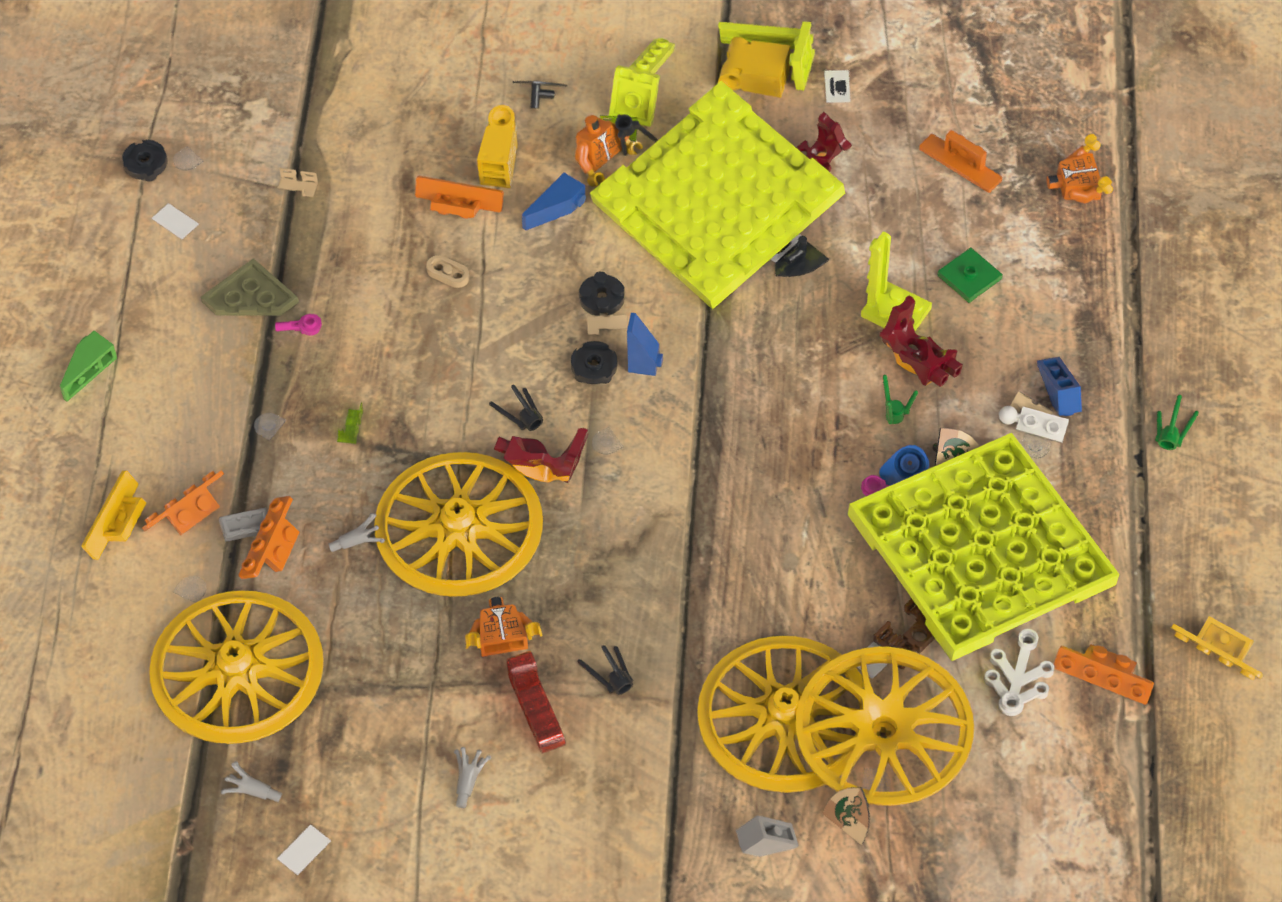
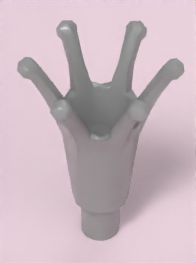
(356, 536)
(467, 775)
(250, 785)

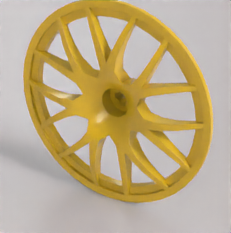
(459, 529)
(236, 672)
(774, 716)
(885, 717)

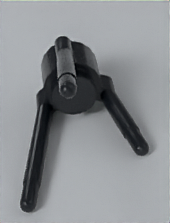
(626, 127)
(529, 416)
(620, 679)

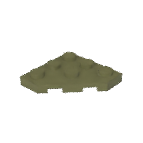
(250, 293)

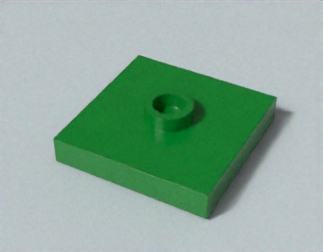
(969, 275)

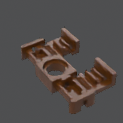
(893, 640)

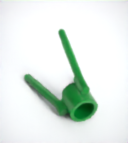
(894, 408)
(1169, 436)

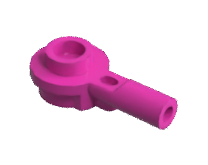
(308, 324)
(872, 484)

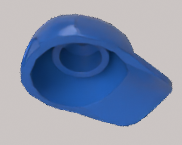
(897, 466)

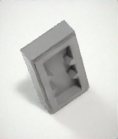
(242, 524)

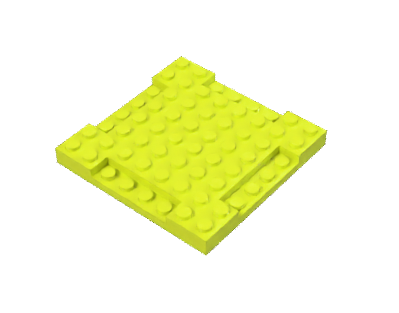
(717, 195)
(982, 544)

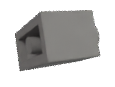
(766, 836)

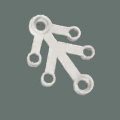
(1018, 677)

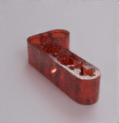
(534, 702)

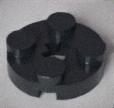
(145, 170)
(601, 283)
(595, 374)

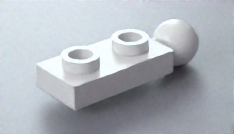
(1035, 422)

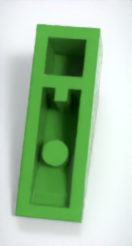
(89, 360)

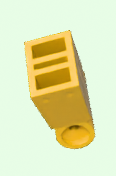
(756, 67)
(498, 148)

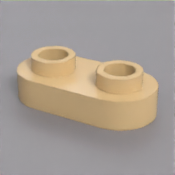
(449, 271)

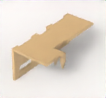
(307, 188)
(599, 322)
(1021, 401)

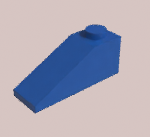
(555, 202)
(642, 348)
(1061, 386)

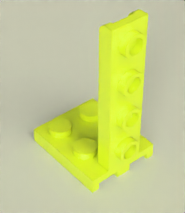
(798, 39)
(637, 86)
(883, 294)

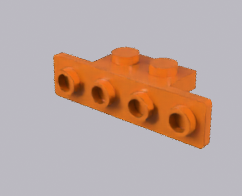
(963, 158)
(458, 198)
(189, 510)
(272, 542)
(1105, 670)

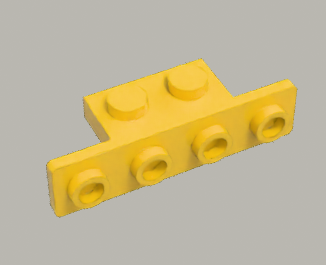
(115, 517)
(1222, 641)

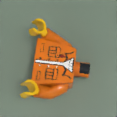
(597, 145)
(1079, 175)
(501, 629)

